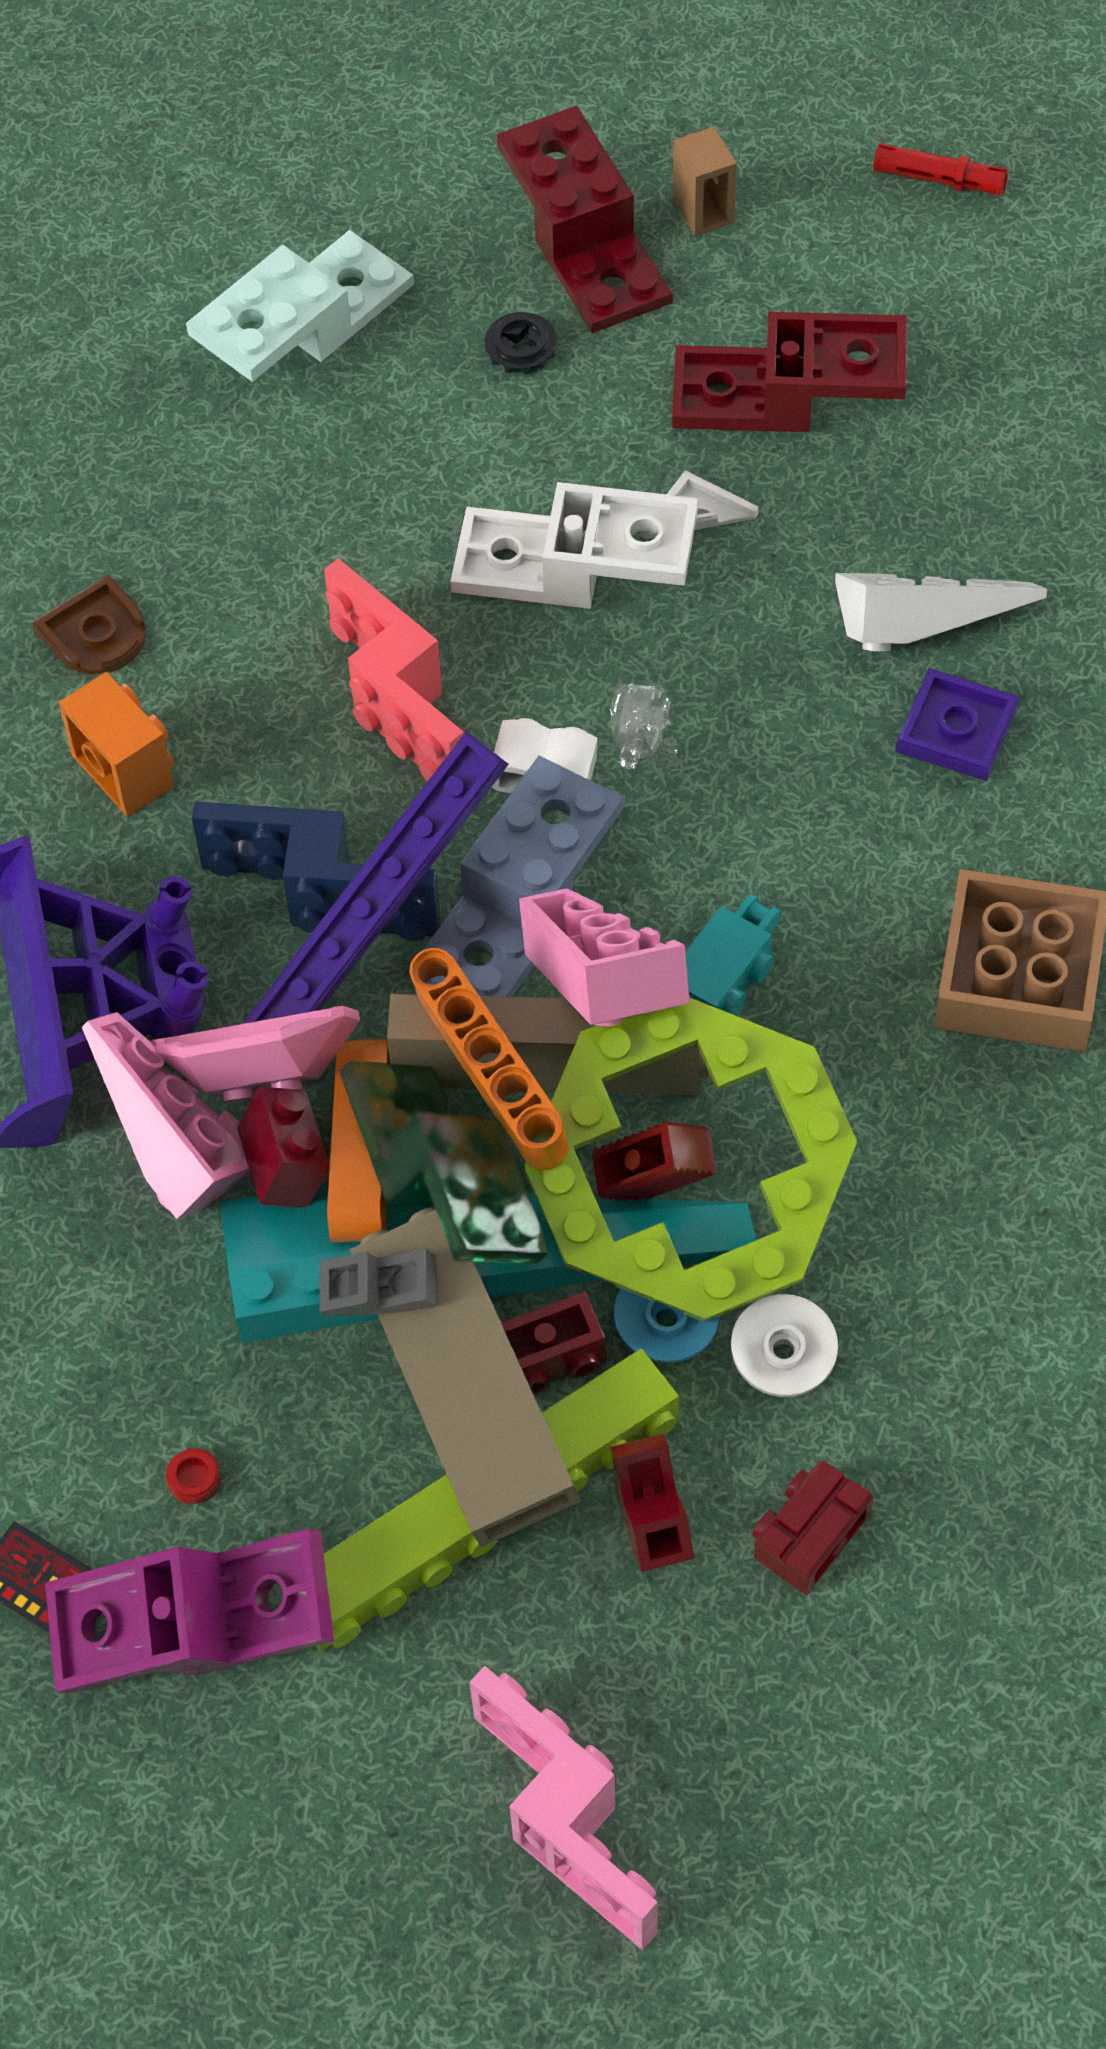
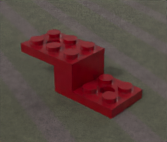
(584, 218)
(802, 361)

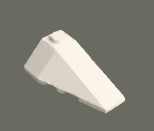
(895, 610)

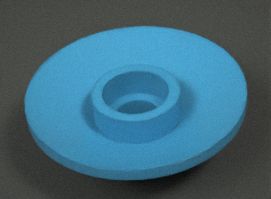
(638, 1329)

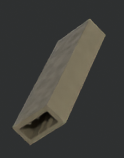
(544, 1038)
(473, 1392)

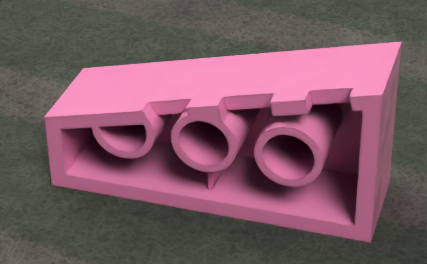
(600, 959)

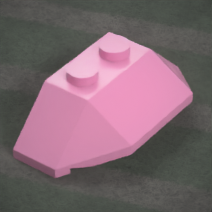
(260, 1053)

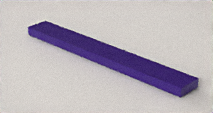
(383, 881)

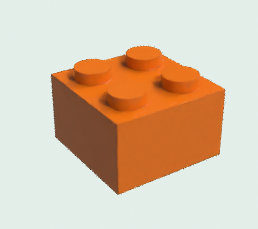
(118, 743)

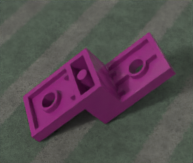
(188, 1611)

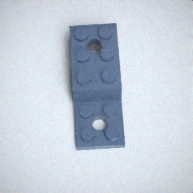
(520, 859)

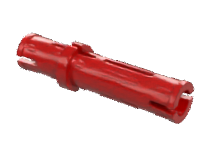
(950, 171)

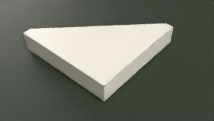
(714, 504)

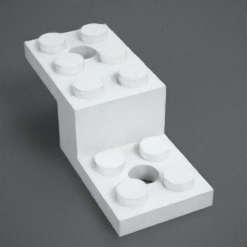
(579, 541)

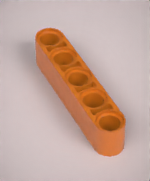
(492, 1079)
(354, 1193)

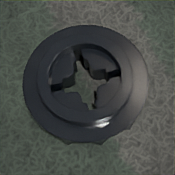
(512, 329)

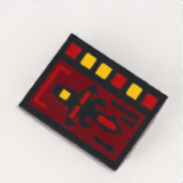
(25, 1568)

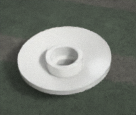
(790, 1322)

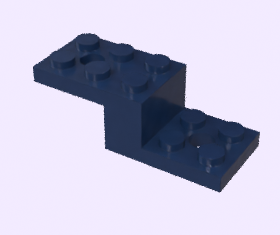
(308, 853)

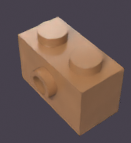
(704, 181)

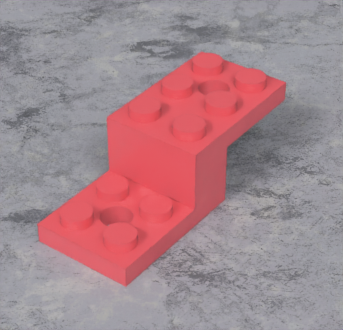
(392, 672)

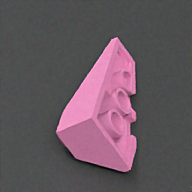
(177, 1138)

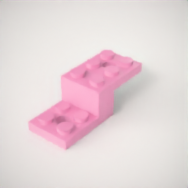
(565, 1806)

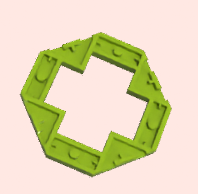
(797, 1198)

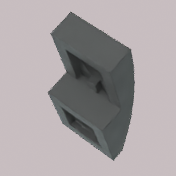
(377, 1285)

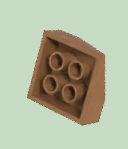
(1022, 960)

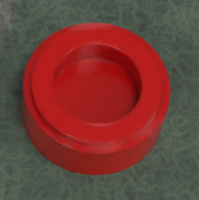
(193, 1476)

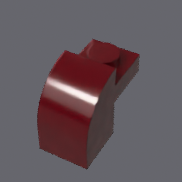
(651, 1503)

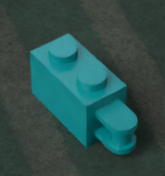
(731, 954)

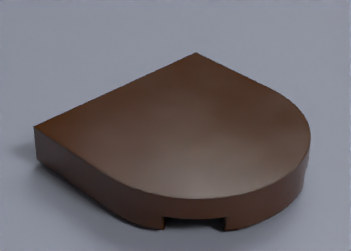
(94, 629)

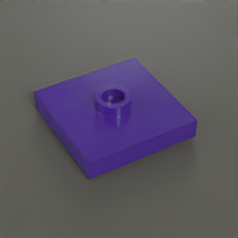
(957, 724)

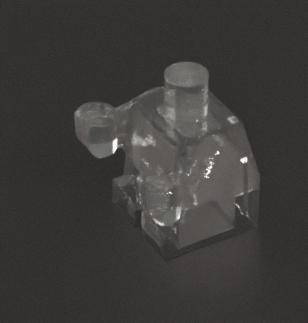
(638, 724)

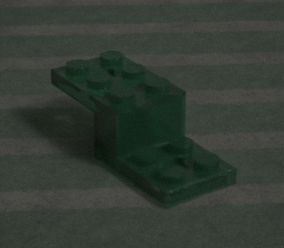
(444, 1162)

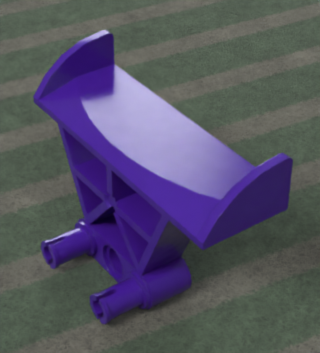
(162, 1007)

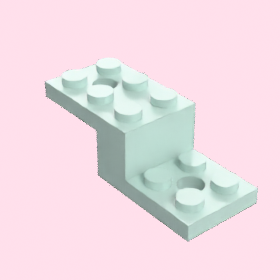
(299, 304)

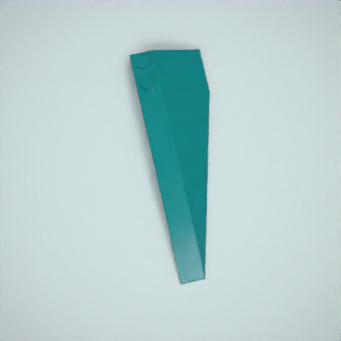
(278, 1251)

